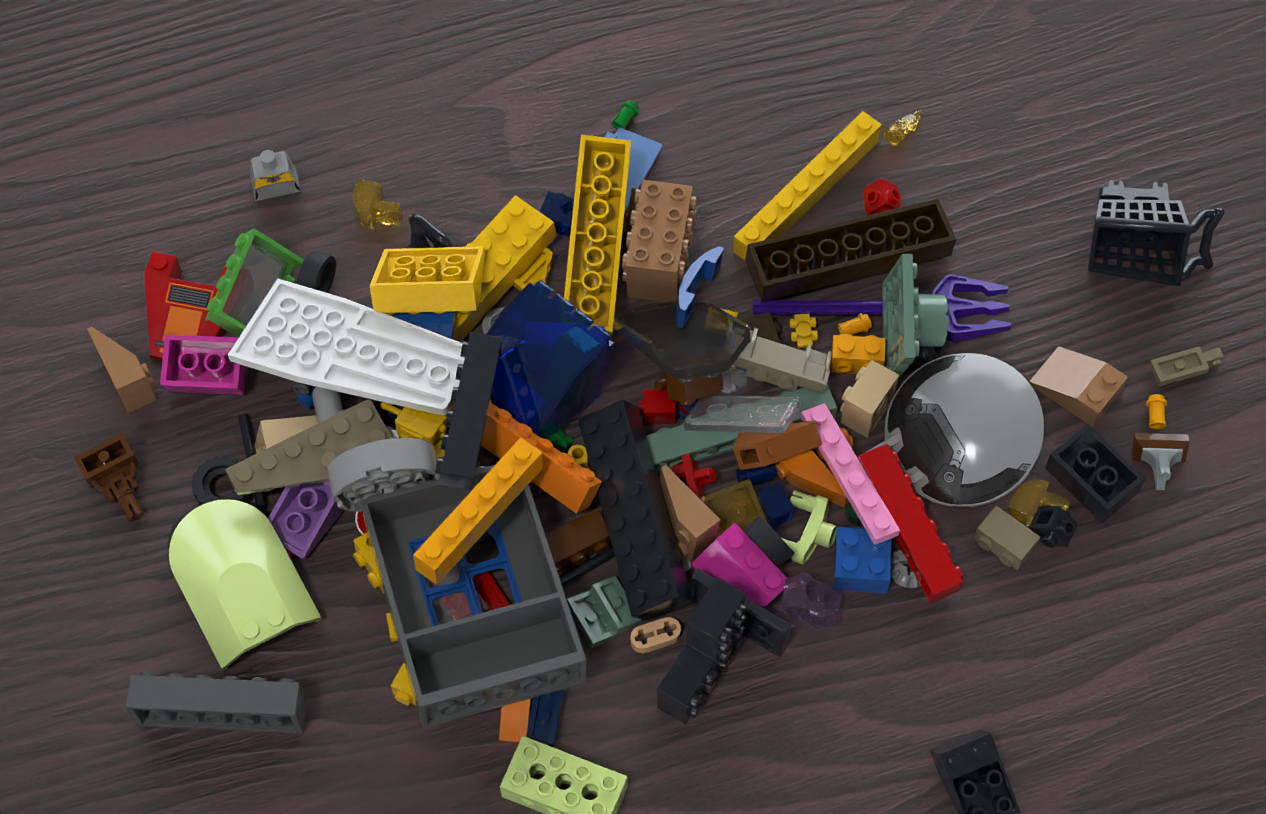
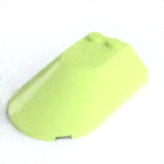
(237, 578)

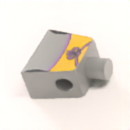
(273, 175)

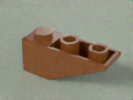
(763, 449)

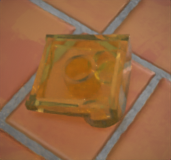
(735, 505)

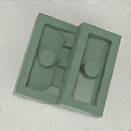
(602, 612)

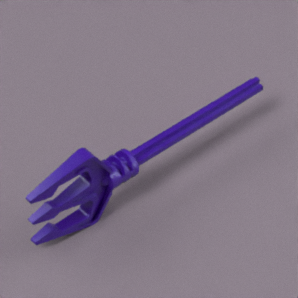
(949, 284)

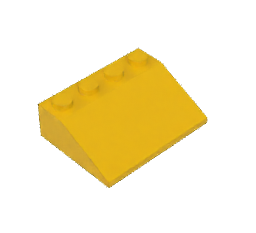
(428, 280)

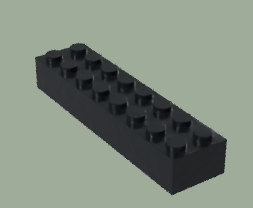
(635, 511)

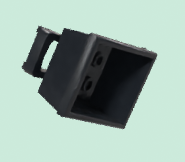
(1148, 222)

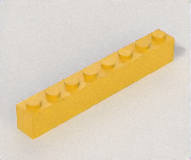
(810, 183)

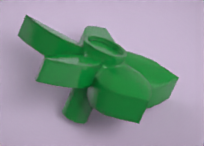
(560, 439)

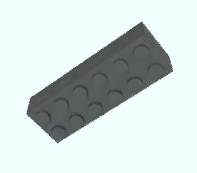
(216, 703)

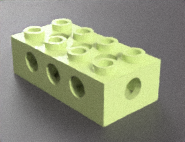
(559, 769)

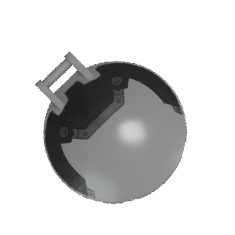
(965, 429)

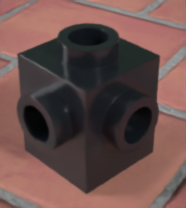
(1053, 526)

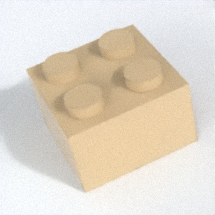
(868, 398)

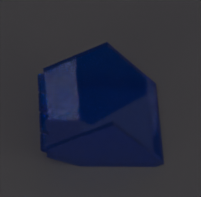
(547, 359)

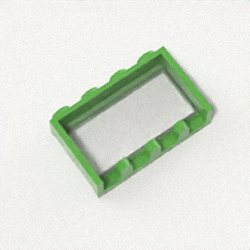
(249, 279)

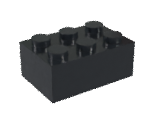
(1095, 473)

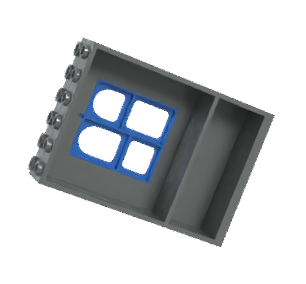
(491, 654)

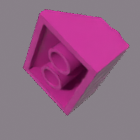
(742, 565)

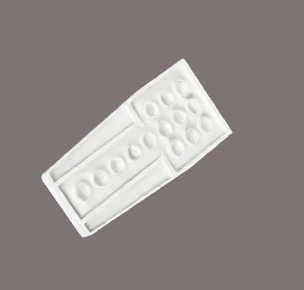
(349, 349)

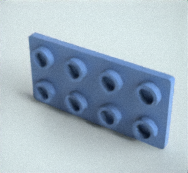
(642, 157)

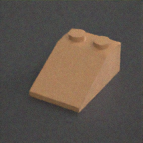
(128, 376)
(1079, 384)
(691, 519)

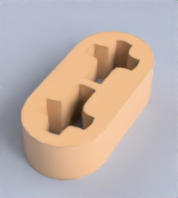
(653, 629)

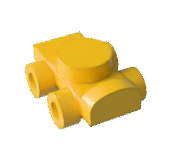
(803, 335)

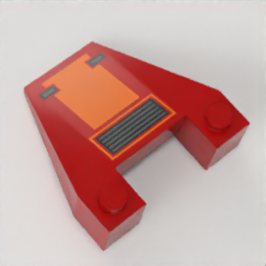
(175, 304)

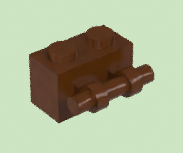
(689, 391)

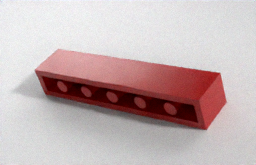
(918, 534)

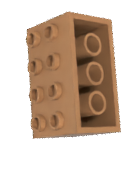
(659, 240)

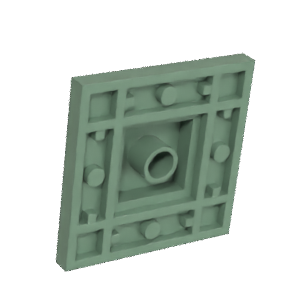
(910, 317)

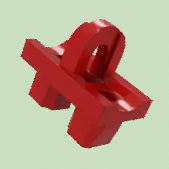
(695, 477)

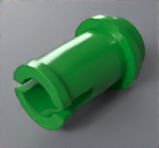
(628, 111)

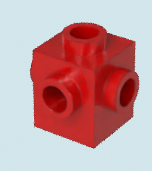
(881, 197)

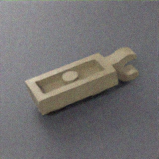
(1184, 365)

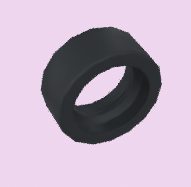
(317, 271)
(769, 541)

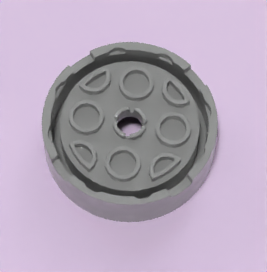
(380, 469)

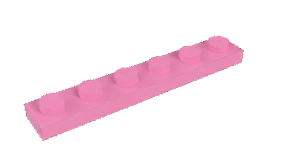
(852, 476)

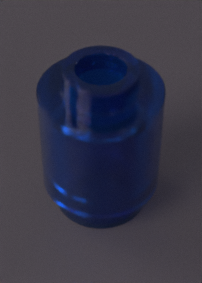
(757, 475)

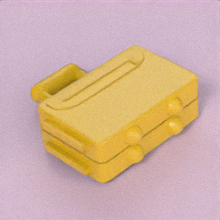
(418, 423)

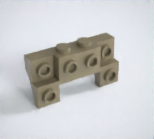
(784, 364)

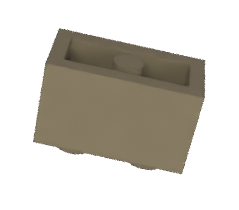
(1006, 538)

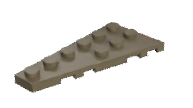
(308, 453)

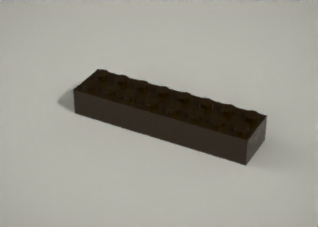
(848, 249)

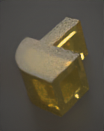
(370, 205)
(1030, 497)

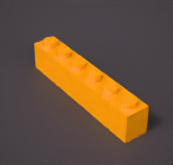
(478, 511)

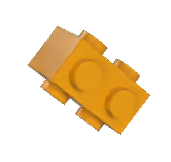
(853, 352)

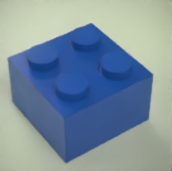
(860, 563)

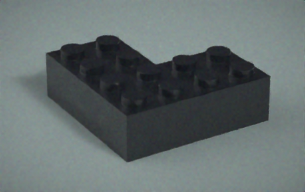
(711, 637)

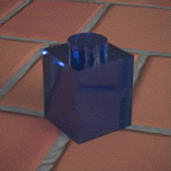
(775, 504)

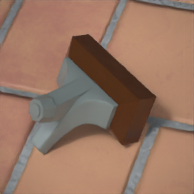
(1160, 452)

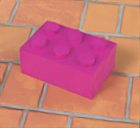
(201, 366)

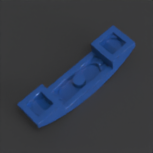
(704, 267)

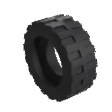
(205, 475)

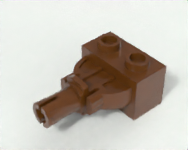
(110, 469)

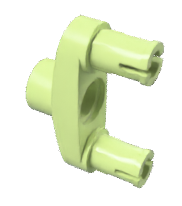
(817, 529)

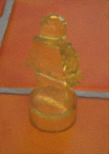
(896, 132)

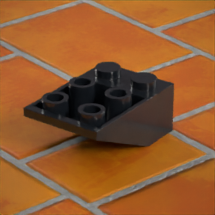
(975, 775)

